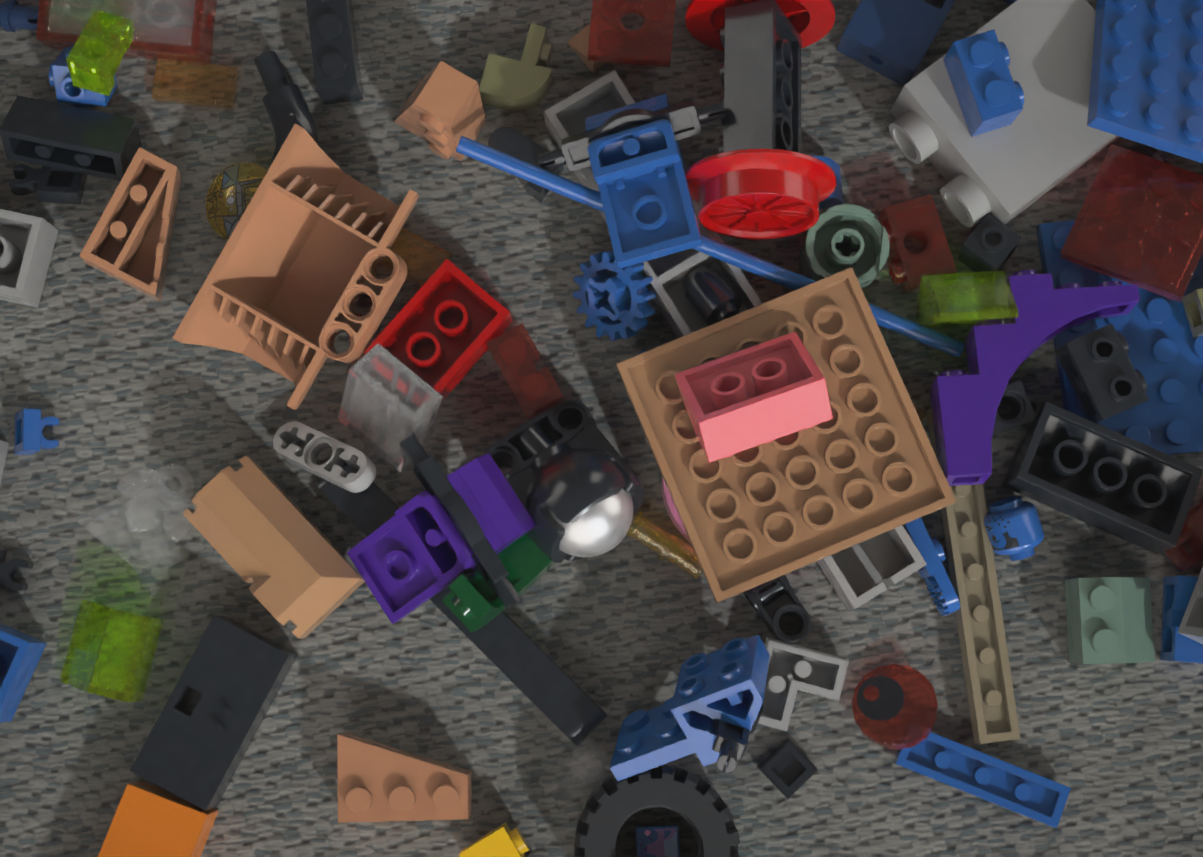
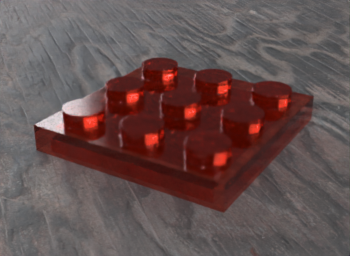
(1140, 223)

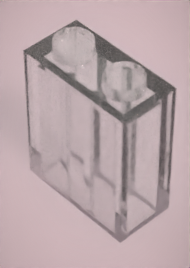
(388, 404)

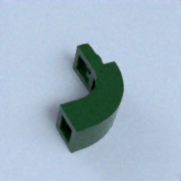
(477, 603)

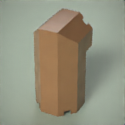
(273, 546)

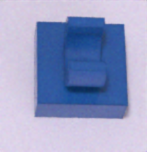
(28, 432)

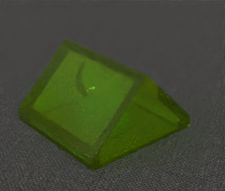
(964, 299)

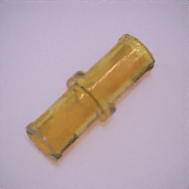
(665, 544)

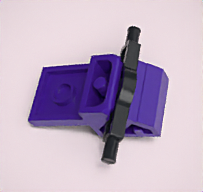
(443, 534)

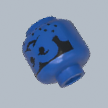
(1013, 527)

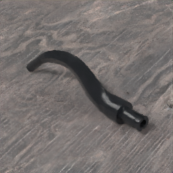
(285, 106)

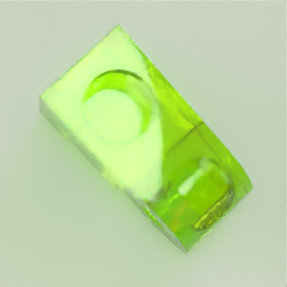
(99, 51)

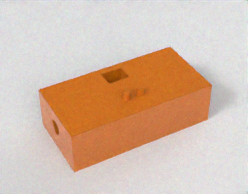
(156, 824)

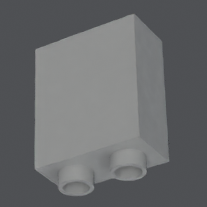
(1046, 142)

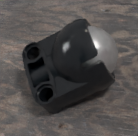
(569, 482)

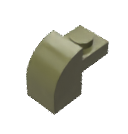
(521, 83)

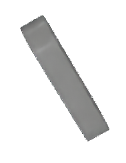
(333, 468)

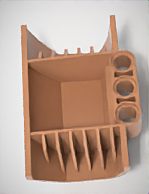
(300, 267)

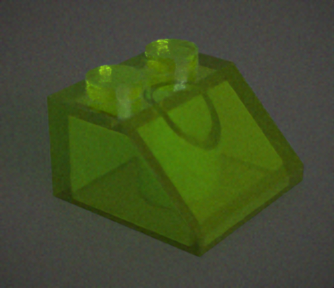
(111, 651)

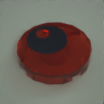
(895, 706)

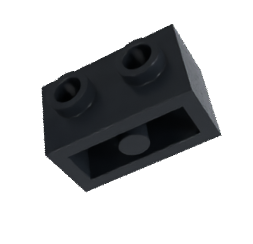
(1102, 373)

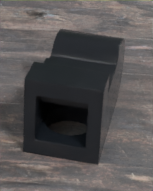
(520, 146)

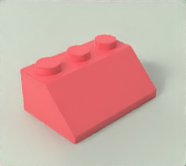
(754, 396)

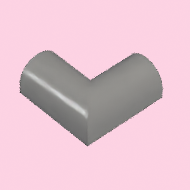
(797, 669)

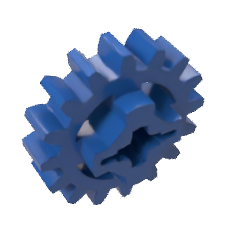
(614, 296)

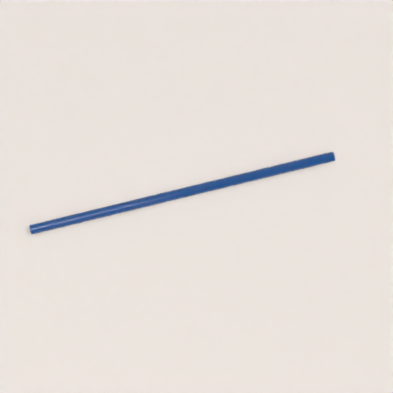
(710, 246)

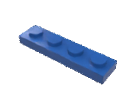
(986, 778)

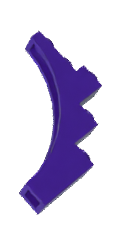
(967, 404)

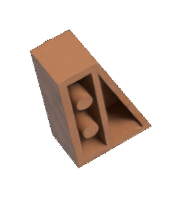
(444, 110)
(138, 225)
(397, 785)

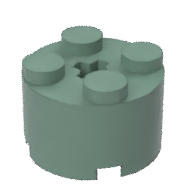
(856, 230)

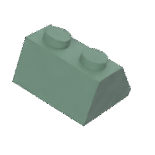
(1109, 620)

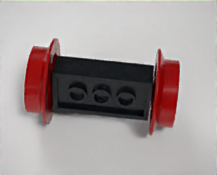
(760, 177)

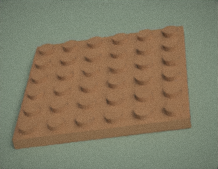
(806, 490)

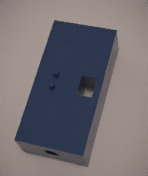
(893, 35)

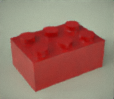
(444, 328)

